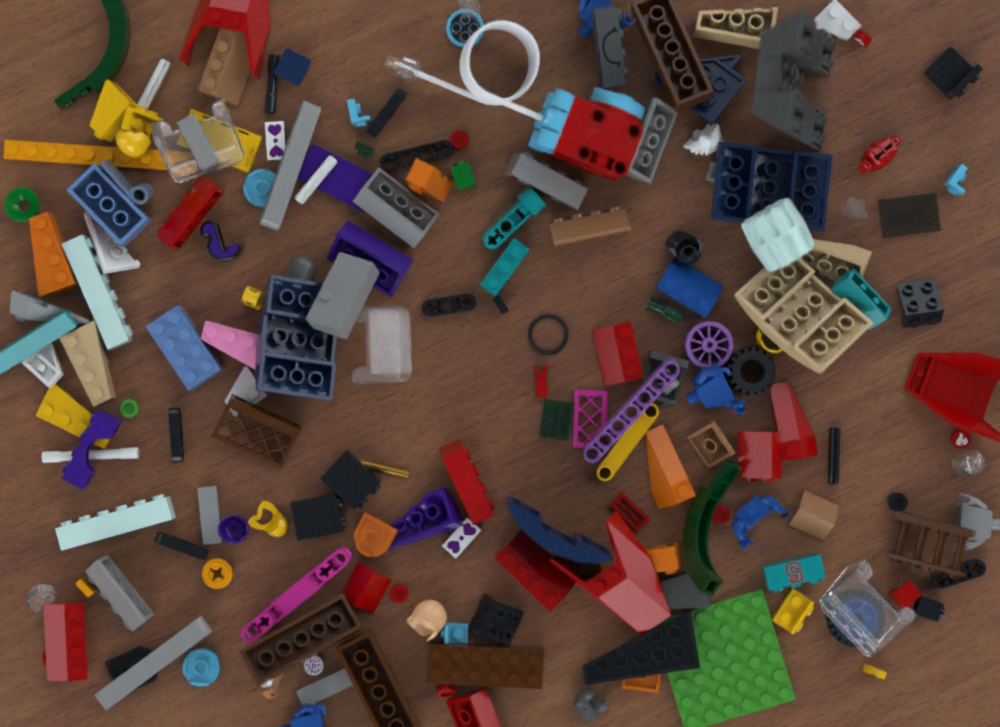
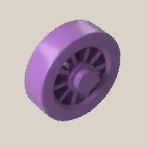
(708, 345)

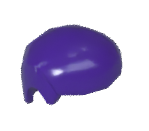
(233, 529)

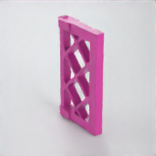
(603, 409)

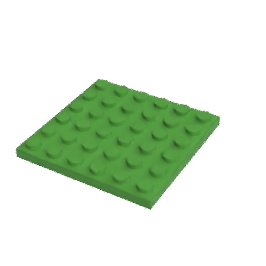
(738, 663)

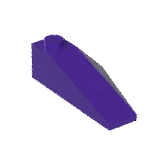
(427, 519)

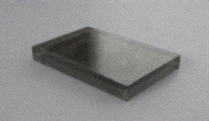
(909, 215)

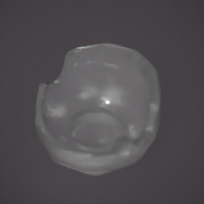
(968, 462)
(41, 594)

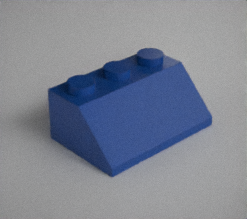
(689, 287)

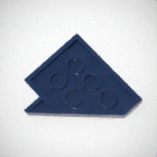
(725, 84)

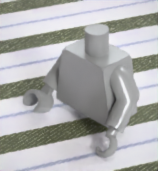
(975, 515)

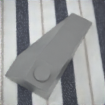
(32, 308)

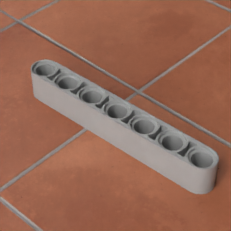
(290, 165)
(153, 663)

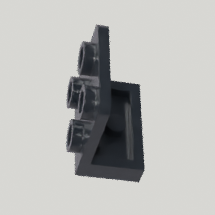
(952, 73)
(920, 303)
(495, 620)

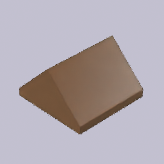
(710, 444)
(814, 515)

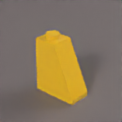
(110, 111)

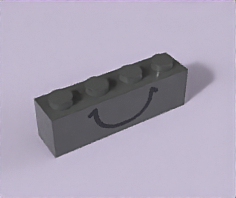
(608, 46)

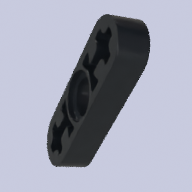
(387, 112)
(444, 312)
(176, 435)
(181, 545)
(973, 574)

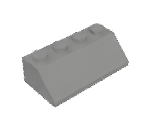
(656, 130)
(396, 207)
(119, 593)

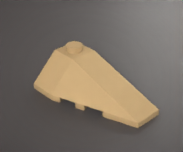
(836, 258)

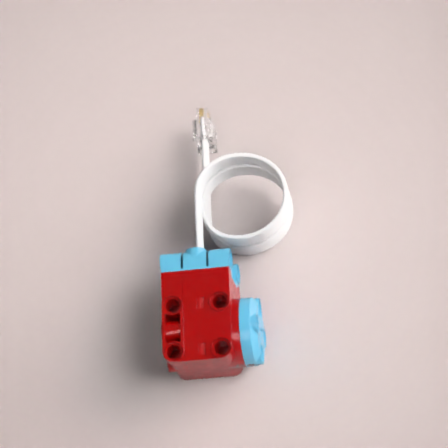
(589, 135)

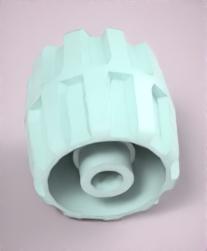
(778, 234)

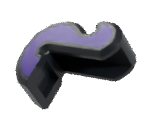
(216, 245)

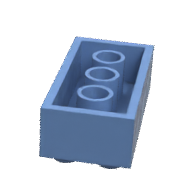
(109, 205)
(184, 348)

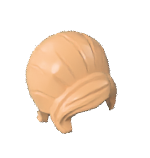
(428, 618)

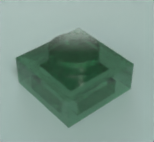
(364, 150)

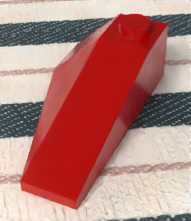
(796, 434)

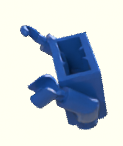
(585, 16)
(714, 390)
(752, 514)
(308, 716)

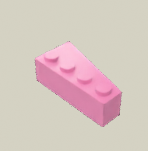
(232, 341)

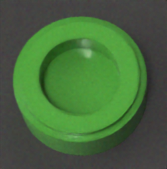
(129, 408)

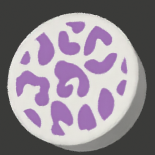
(314, 665)

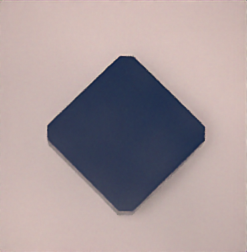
(292, 67)

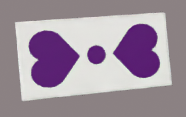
(275, 140)
(461, 538)

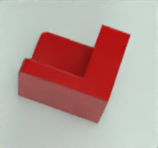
(905, 594)

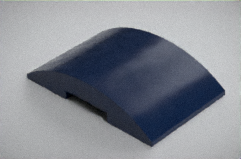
(788, 174)
(289, 351)
(576, 548)

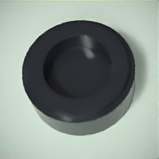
(500, 304)
(897, 501)

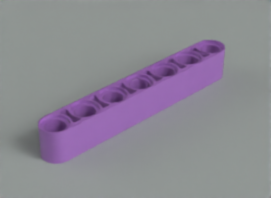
(627, 419)

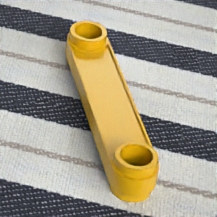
(626, 444)

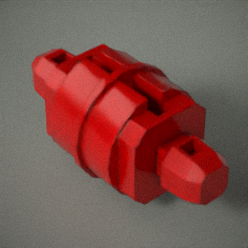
(879, 154)

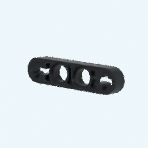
(415, 152)

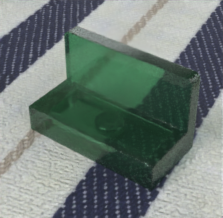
(556, 419)

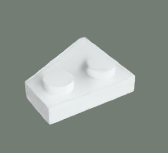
(837, 21)
(45, 365)
(246, 388)

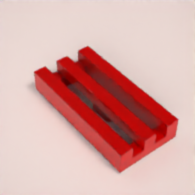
(641, 523)

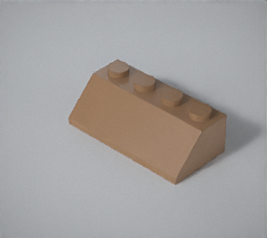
(227, 67)
(589, 228)

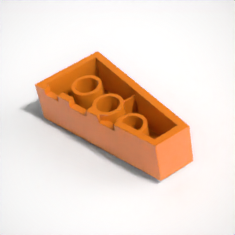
(50, 260)
(664, 558)

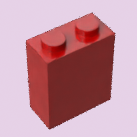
(760, 455)

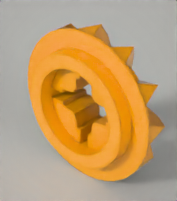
(208, 574)

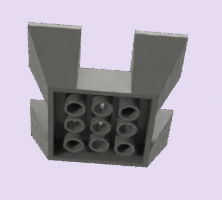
(783, 58)

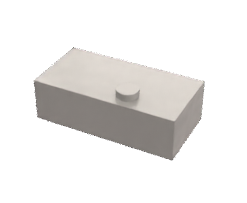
(342, 295)

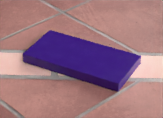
(341, 182)

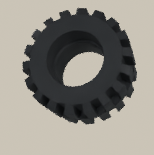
(767, 371)

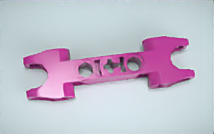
(296, 595)

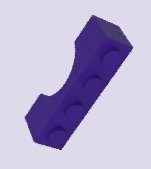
(80, 470)

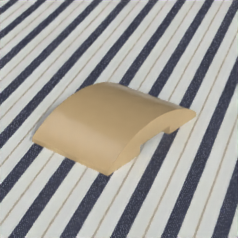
(802, 314)

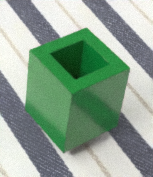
(463, 175)

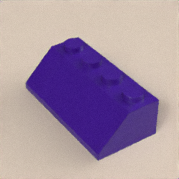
(361, 244)

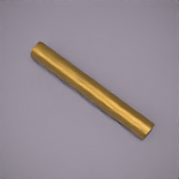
(386, 469)

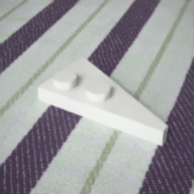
(109, 253)

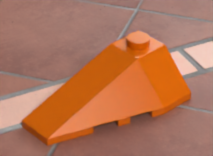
(667, 476)

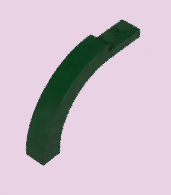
(113, 58)
(697, 527)

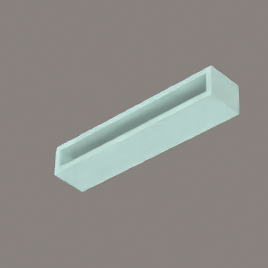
(97, 292)
(116, 522)

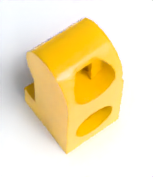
(253, 297)

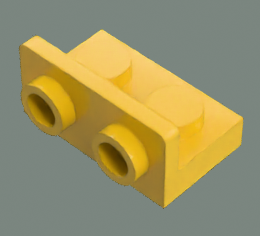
(139, 120)
(793, 611)

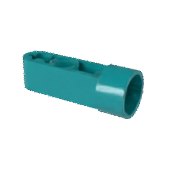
(528, 204)

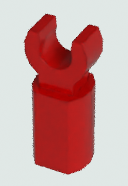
(541, 382)

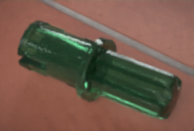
(664, 310)

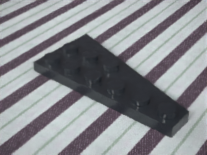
(658, 651)

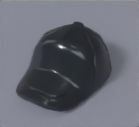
(684, 247)

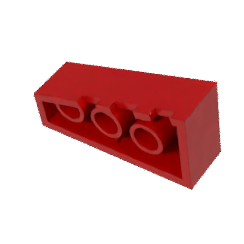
(466, 481)

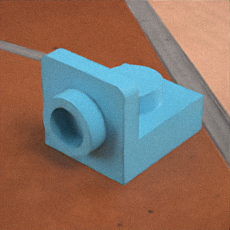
(354, 111)
(956, 176)
(455, 632)

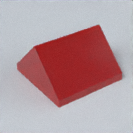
(365, 587)

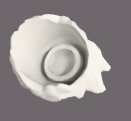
(704, 140)

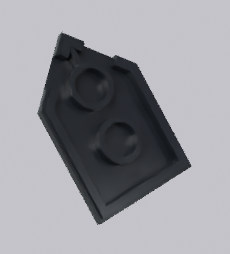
(121, 663)

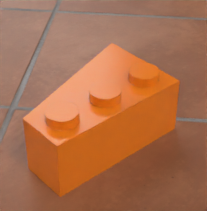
(428, 180)

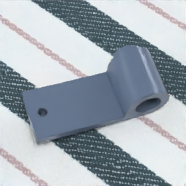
(139, 194)

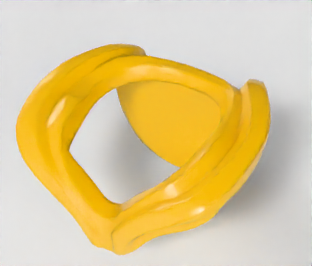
(276, 526)

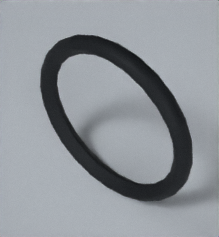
(544, 317)

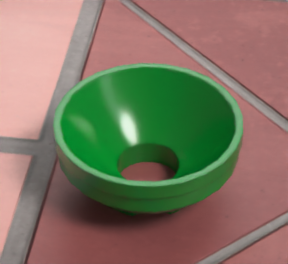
(13, 201)

